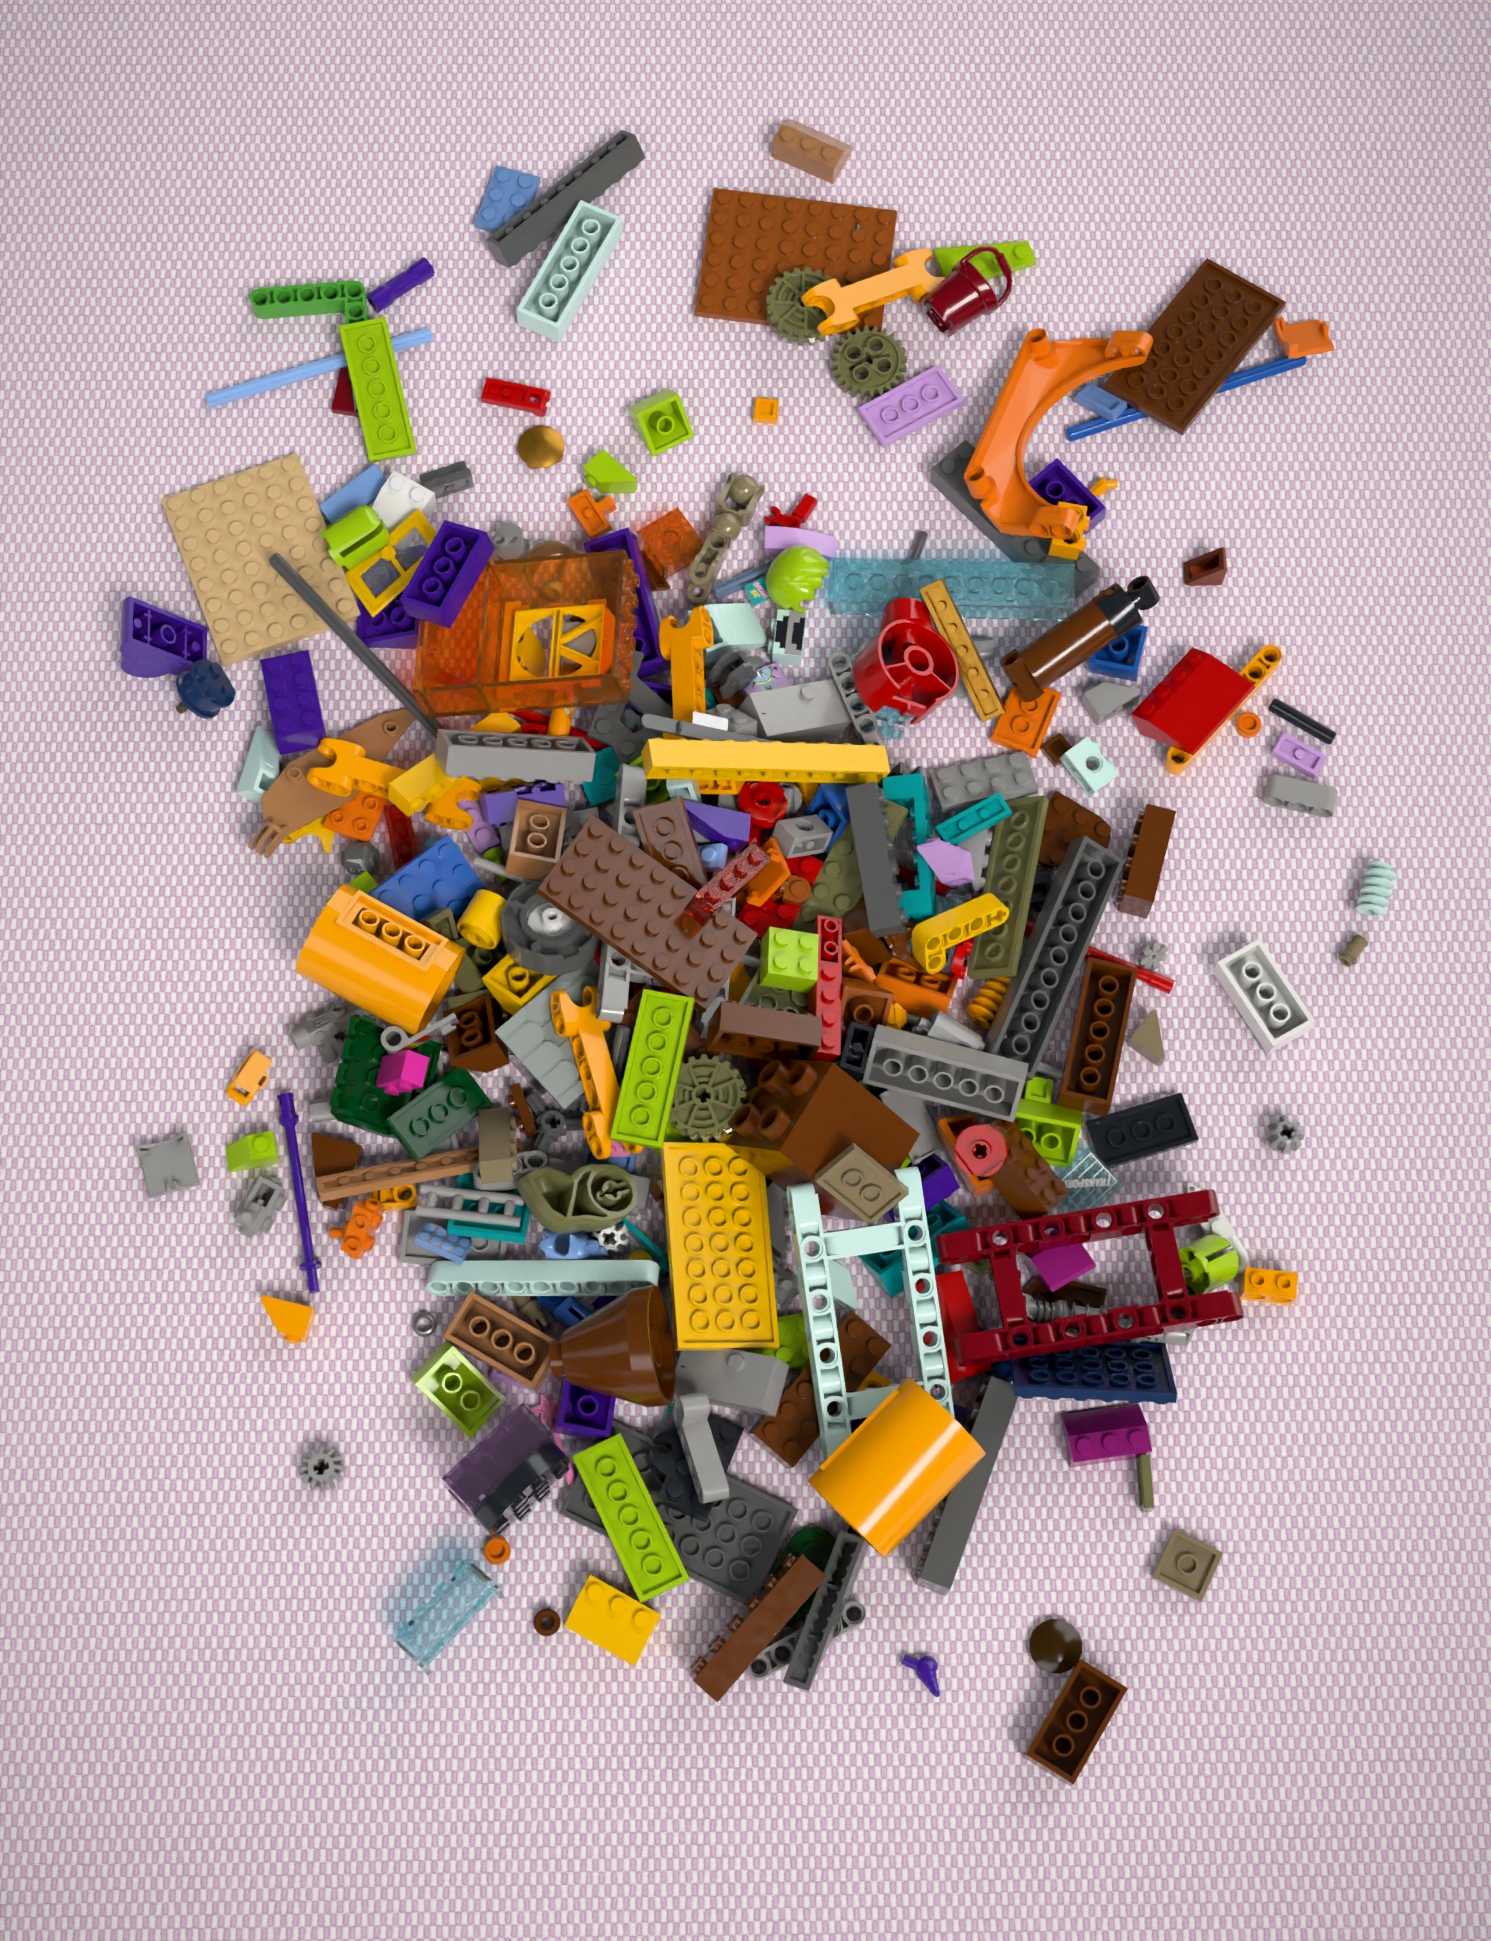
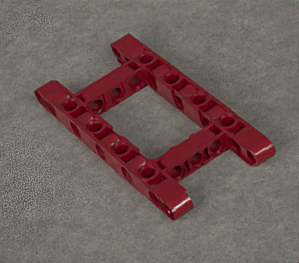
(1081, 1228)

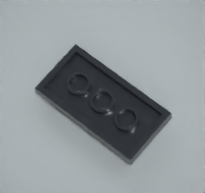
(1142, 1131)

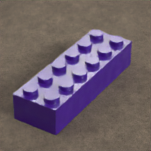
(648, 621)

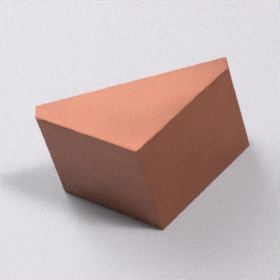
(1206, 569)

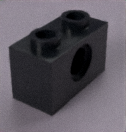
(855, 1049)

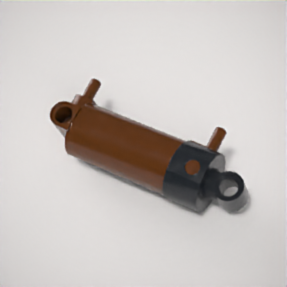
(1078, 637)

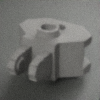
(509, 543)

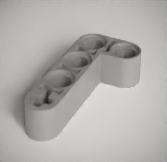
(699, 1447)

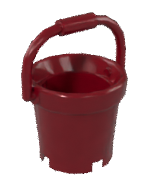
(966, 294)

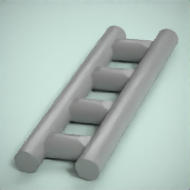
(459, 1195)

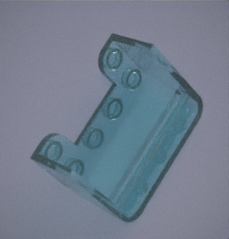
(445, 1614)

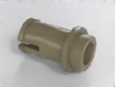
(1352, 951)

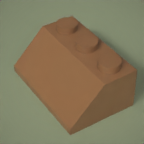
(810, 150)

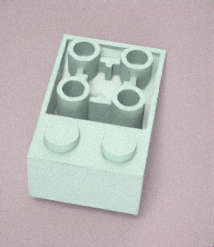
(732, 627)

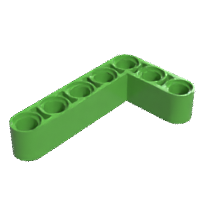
(318, 305)

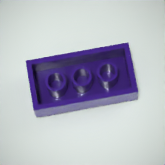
(447, 574)
(293, 702)

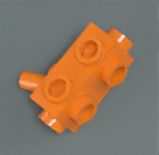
(359, 1231)

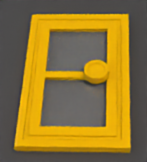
(391, 569)

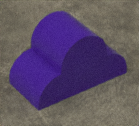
(158, 641)

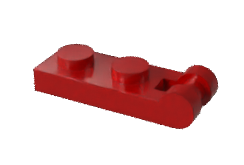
(515, 396)

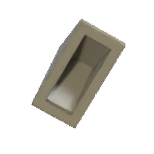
(1148, 1040)

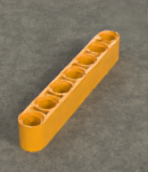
(1256, 666)

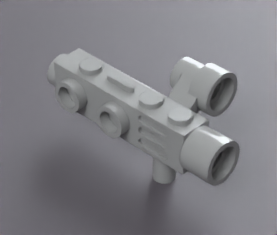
(323, 1029)

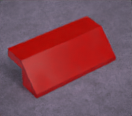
(957, 1320)

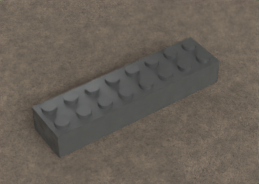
(949, 479)
(962, 1503)

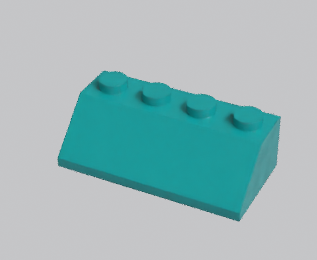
(888, 1265)

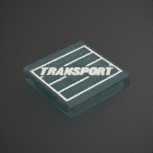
(1089, 1181)

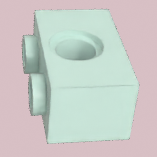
(1089, 780)

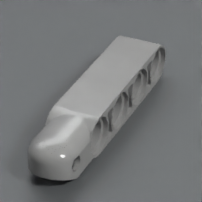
(851, 697)

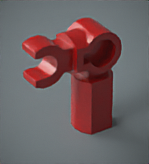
(799, 514)

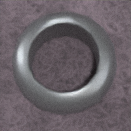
(426, 1333)

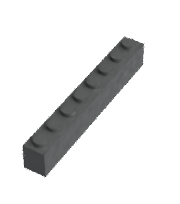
(558, 203)

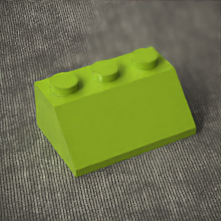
(1051, 1129)

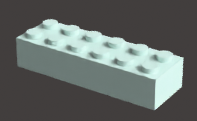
(569, 271)

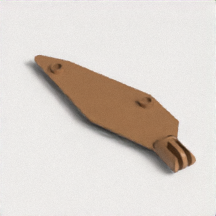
(296, 803)

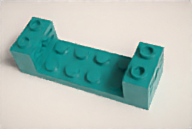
(913, 794)

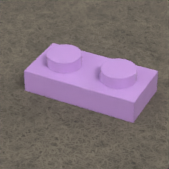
(1298, 755)

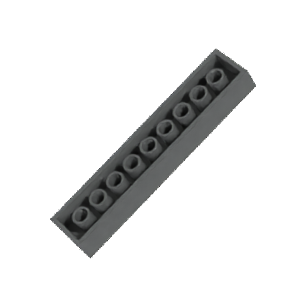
(1054, 953)

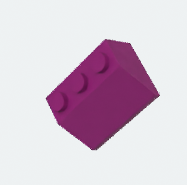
(1105, 1435)

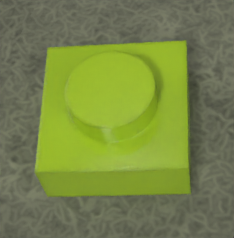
(1039, 1090)

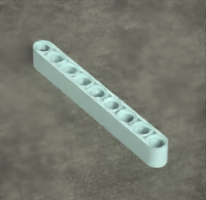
(541, 1277)

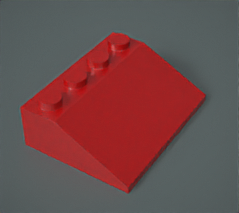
(1191, 702)

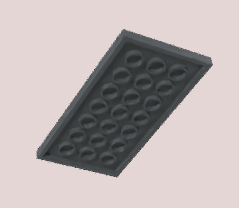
(726, 1552)

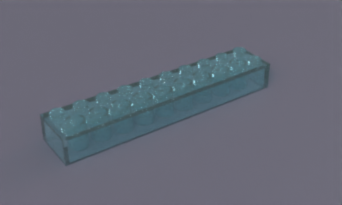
(976, 587)

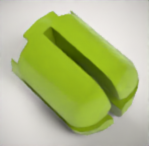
(356, 537)
(1205, 1269)

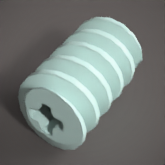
(1375, 889)

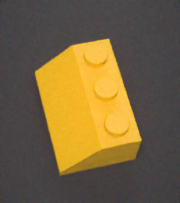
(515, 985)
(612, 1620)

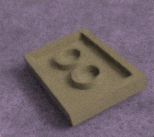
(861, 1184)

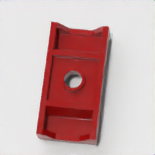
(783, 914)

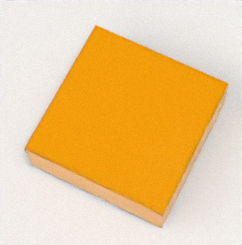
(765, 410)

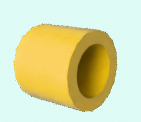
(482, 919)

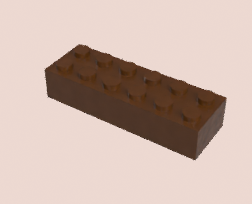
(1097, 1037)
(796, 1420)
(756, 1625)

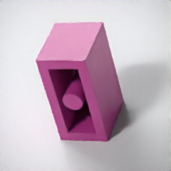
(402, 1072)

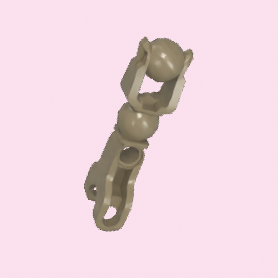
(724, 530)

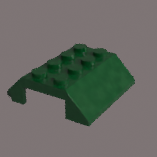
(356, 1097)

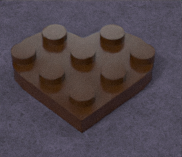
(1066, 822)

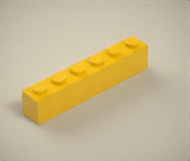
(427, 780)

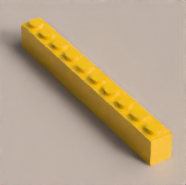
(764, 761)

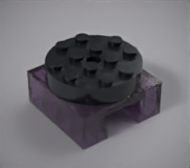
(507, 1472)

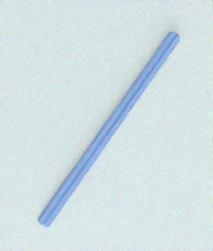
(306, 371)

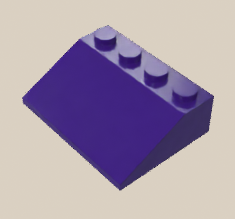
(389, 627)

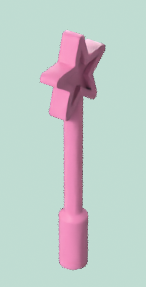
(547, 1413)

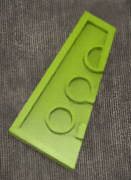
(1018, 255)

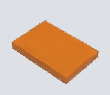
(1025, 723)

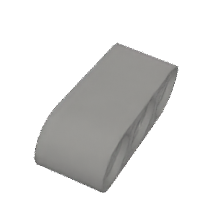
(1300, 795)
(526, 1162)

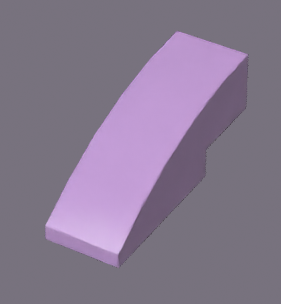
(780, 538)

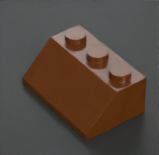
(473, 1041)

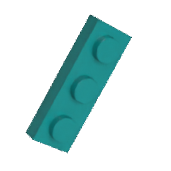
(974, 820)

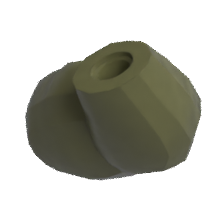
(584, 1200)

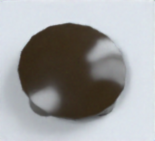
(1055, 1646)

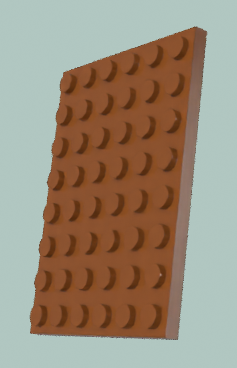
(763, 235)

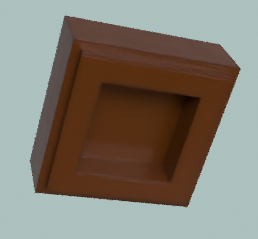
(1055, 748)

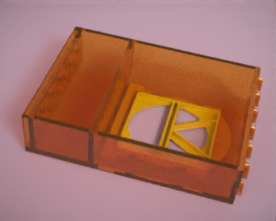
(476, 661)

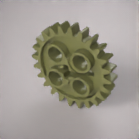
(861, 344)

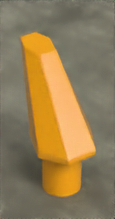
(1102, 486)

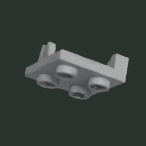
(168, 1165)

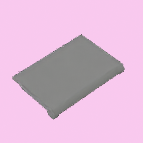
(914, 1113)

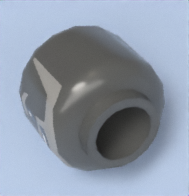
(360, 857)

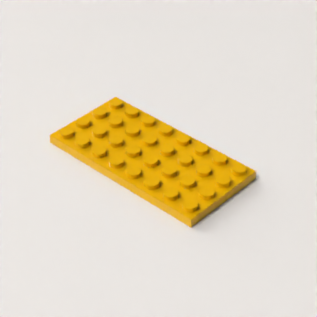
(718, 1249)

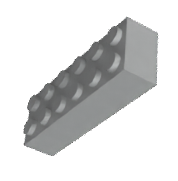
(514, 756)
(945, 1073)

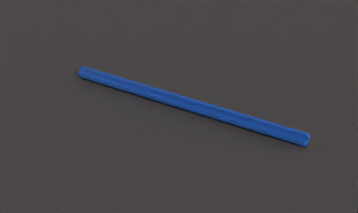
(1235, 380)

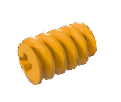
(988, 1001)

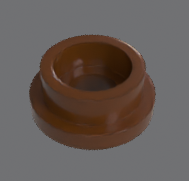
(540, 1616)

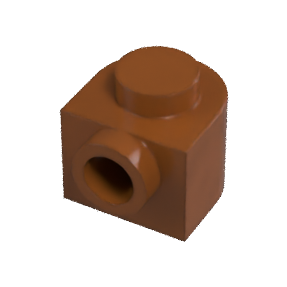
(795, 890)

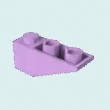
(948, 861)

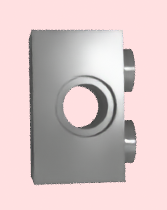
(802, 836)

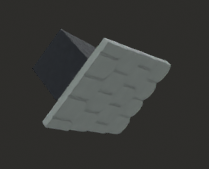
(538, 1050)

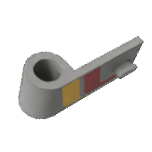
(395, 1039)

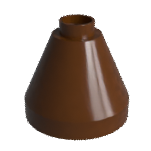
(621, 1350)

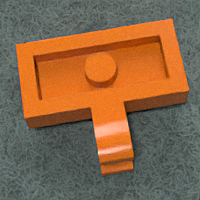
(591, 514)

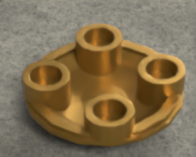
(541, 447)

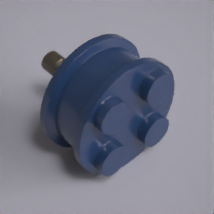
(204, 689)

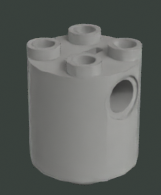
(947, 1029)

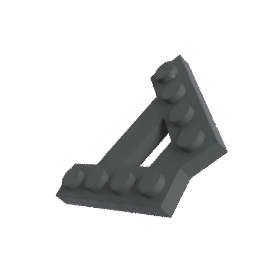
(610, 731)

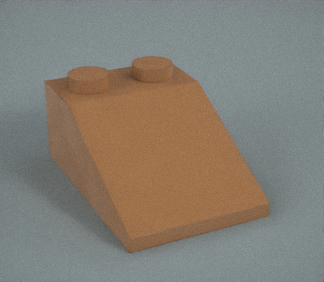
(535, 839)

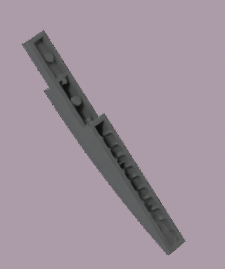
(826, 1608)

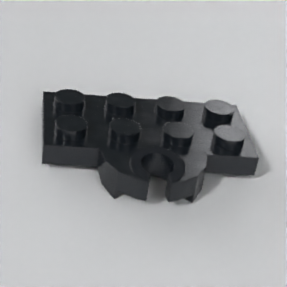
(678, 1488)

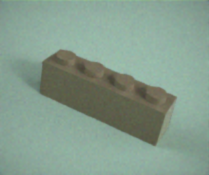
(497, 1145)

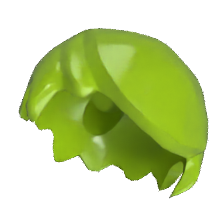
(795, 576)

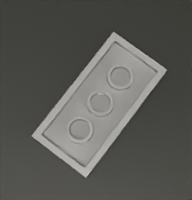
(975, 781)
(413, 1254)

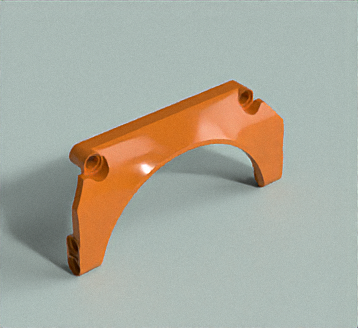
(1036, 382)

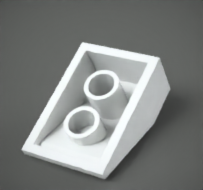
(401, 498)

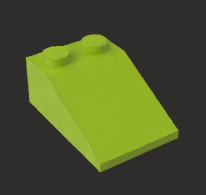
(458, 1389)

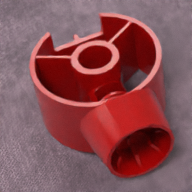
(922, 665)

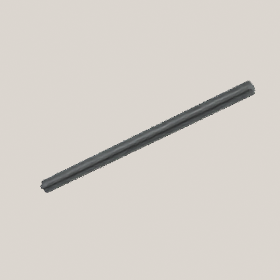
(353, 642)

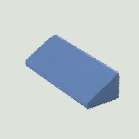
(358, 492)

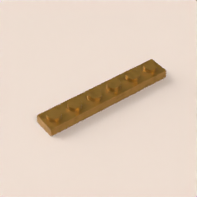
(969, 661)

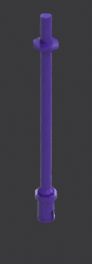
(289, 1119)

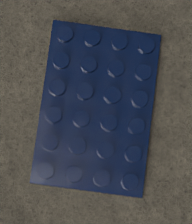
(1097, 1372)

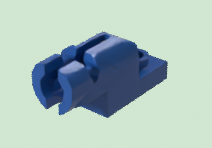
(564, 1309)

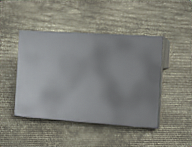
(448, 479)

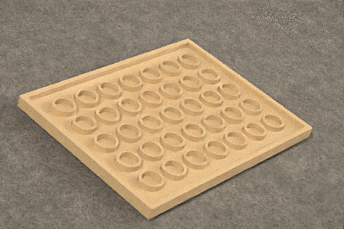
(226, 544)

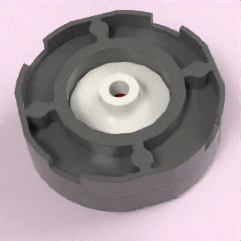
(543, 936)

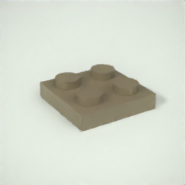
(1187, 1565)

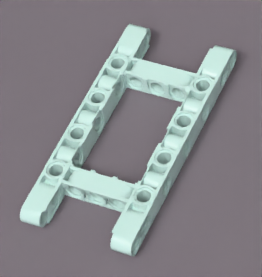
(821, 1322)

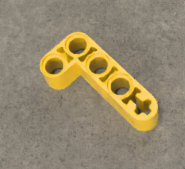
(955, 926)

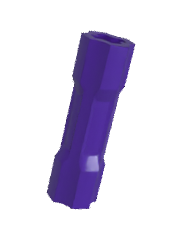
(386, 294)

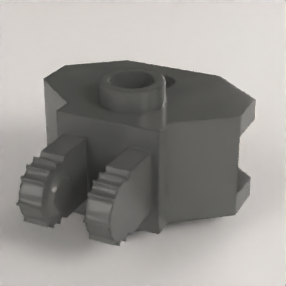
(734, 672)

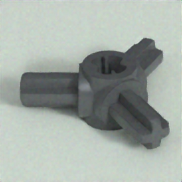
(544, 1115)

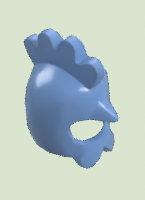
(571, 1246)

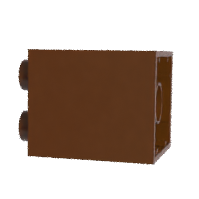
(809, 1117)

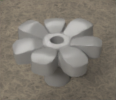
(1152, 955)

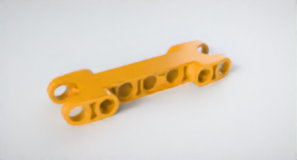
(846, 302)
(685, 650)
(356, 772)
(593, 1066)

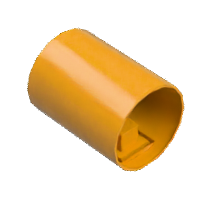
(379, 960)
(896, 1467)

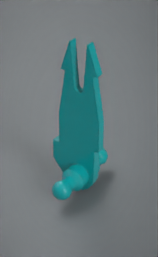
(649, 1246)

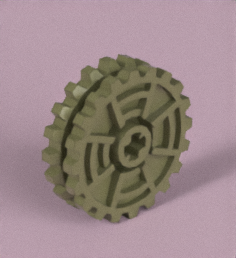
(788, 311)
(726, 1096)

